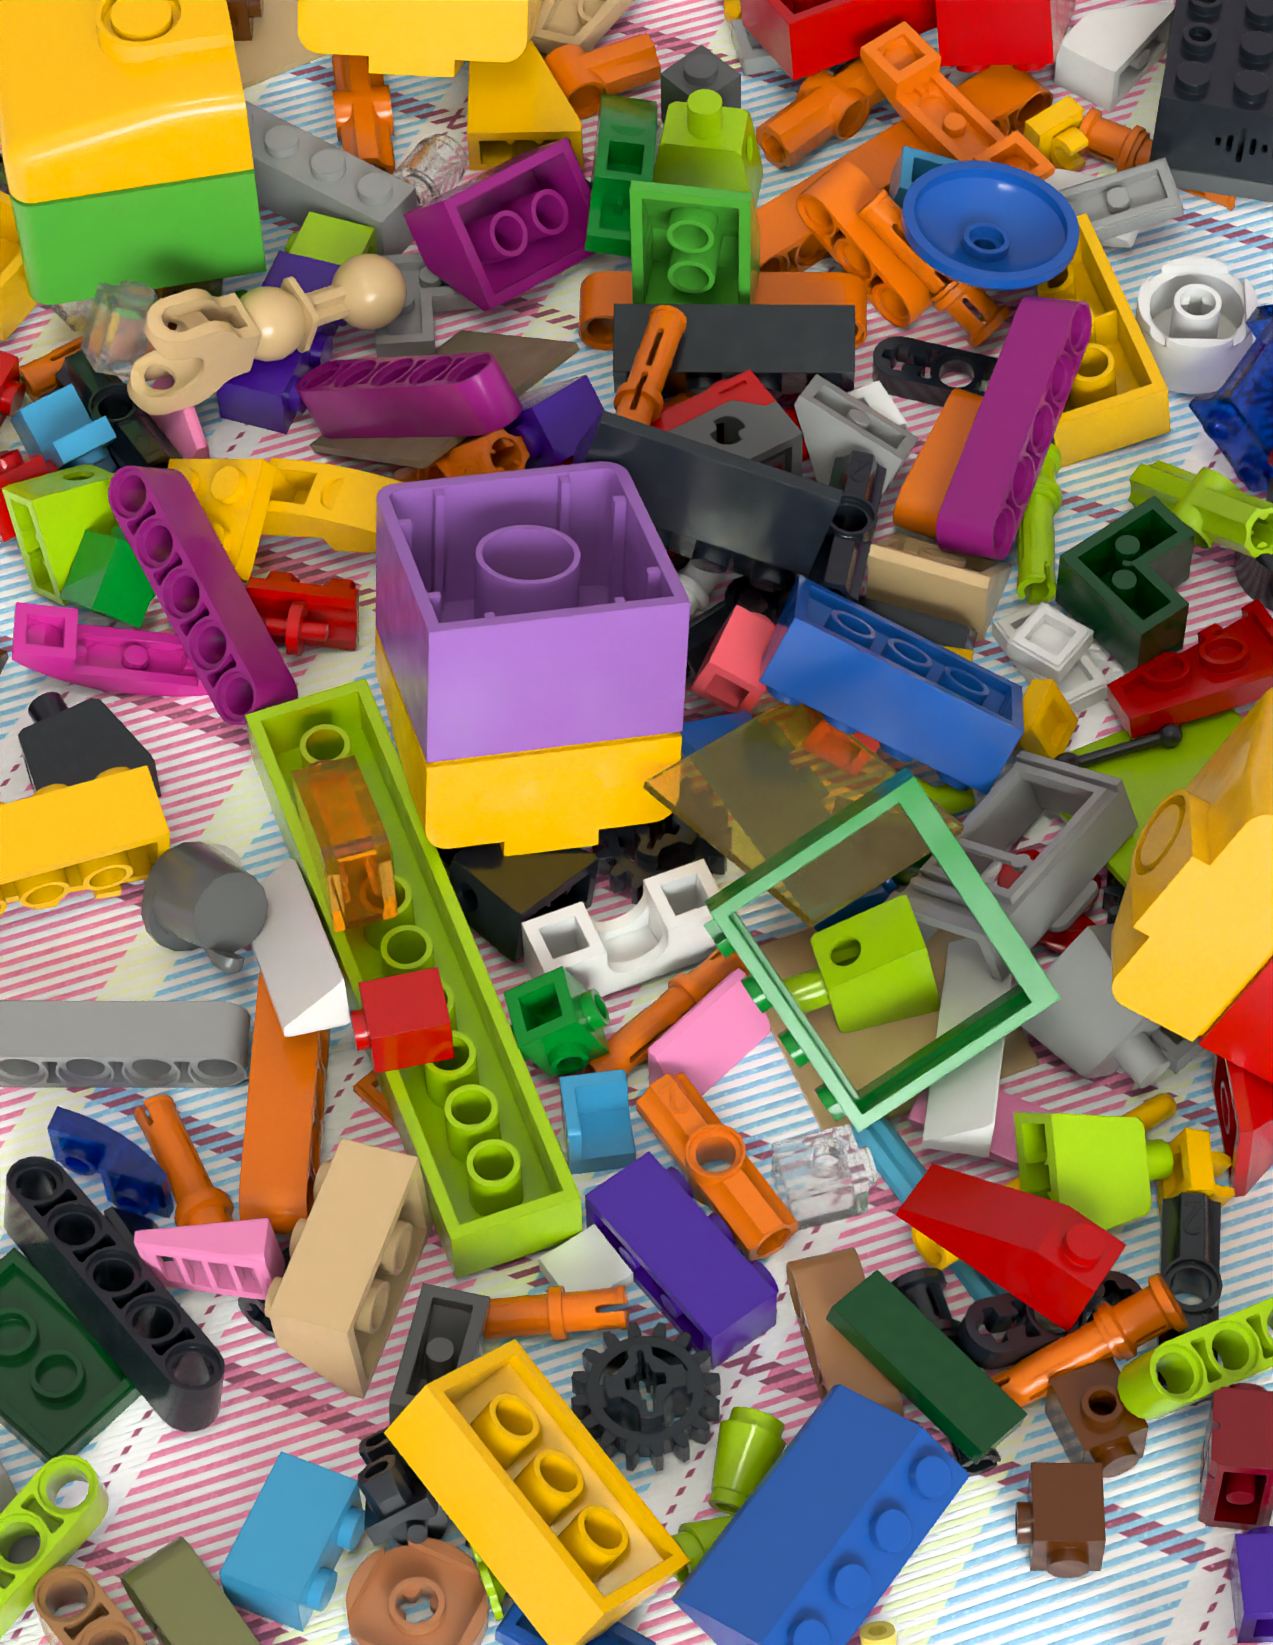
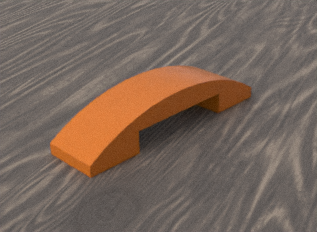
(936, 110)

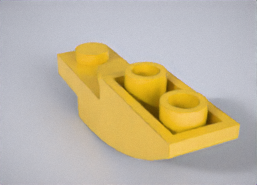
(325, 504)

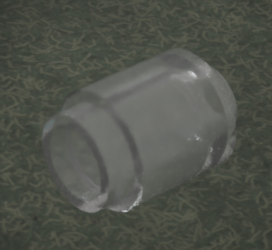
(433, 167)

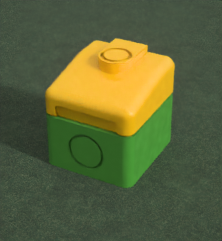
(126, 145)

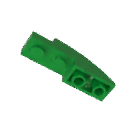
(621, 154)

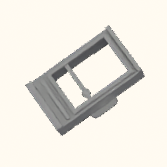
(1053, 885)

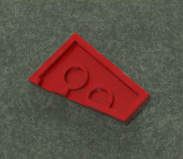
(1214, 675)

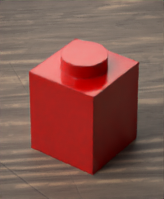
(403, 1021)

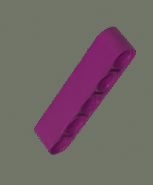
(410, 396)
(1014, 427)
(200, 591)

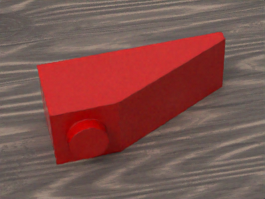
(1015, 1239)

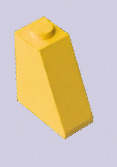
(517, 110)

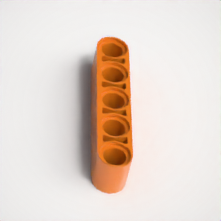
(607, 288)
(282, 1120)

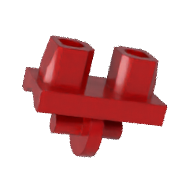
(307, 612)

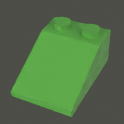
(693, 245)

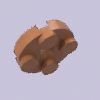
(404, 1575)

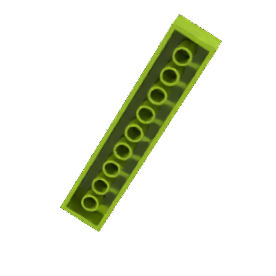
(472, 1119)

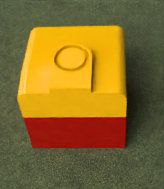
(1200, 905)

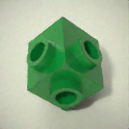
(558, 1022)

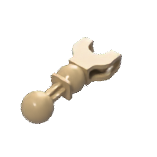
(225, 333)

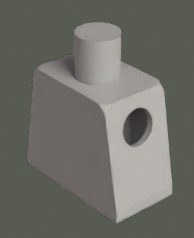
(1088, 1023)

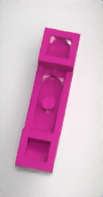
(101, 656)

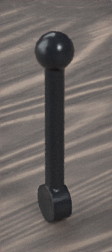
(1168, 736)

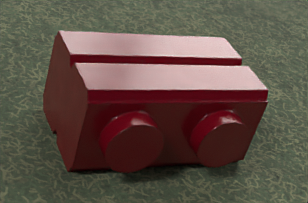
(1238, 1459)

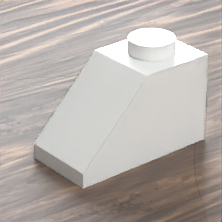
(1113, 51)

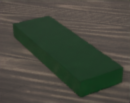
(926, 1366)

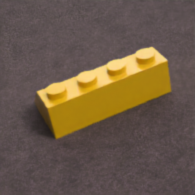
(535, 1496)

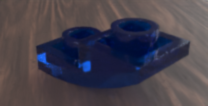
(128, 1173)

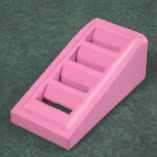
(214, 1257)

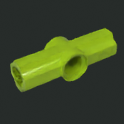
(1208, 506)

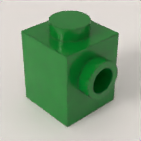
(108, 579)

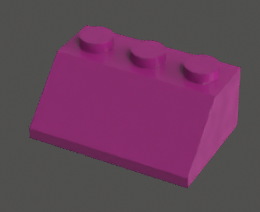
(507, 226)

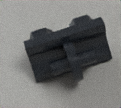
(395, 1496)

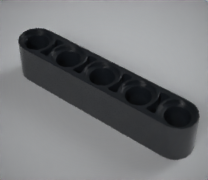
(113, 1294)

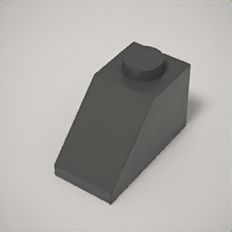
(443, 1336)

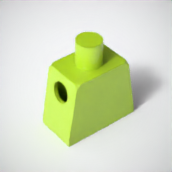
(709, 146)
(51, 520)
(869, 969)
(1090, 1163)

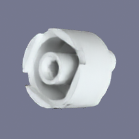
(1196, 322)

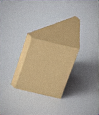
(936, 583)

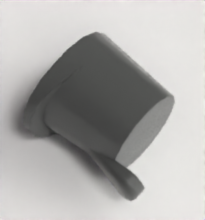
(203, 901)

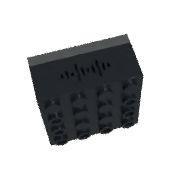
(1218, 98)

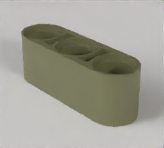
(183, 1600)

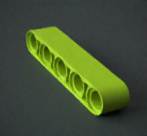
(1191, 1367)
(59, 1529)

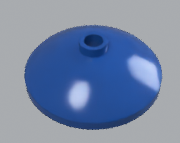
(989, 225)

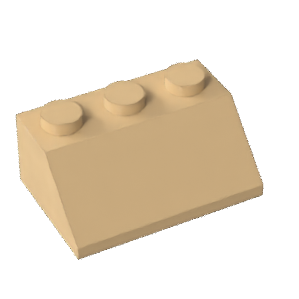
(351, 1263)

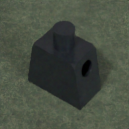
(77, 743)
(508, 890)

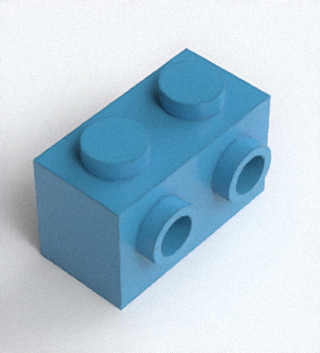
(293, 1542)

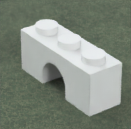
(644, 943)

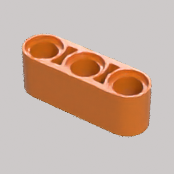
(830, 213)
(935, 465)

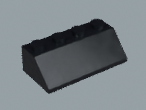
(776, 342)
(717, 503)

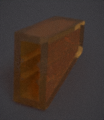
(346, 842)

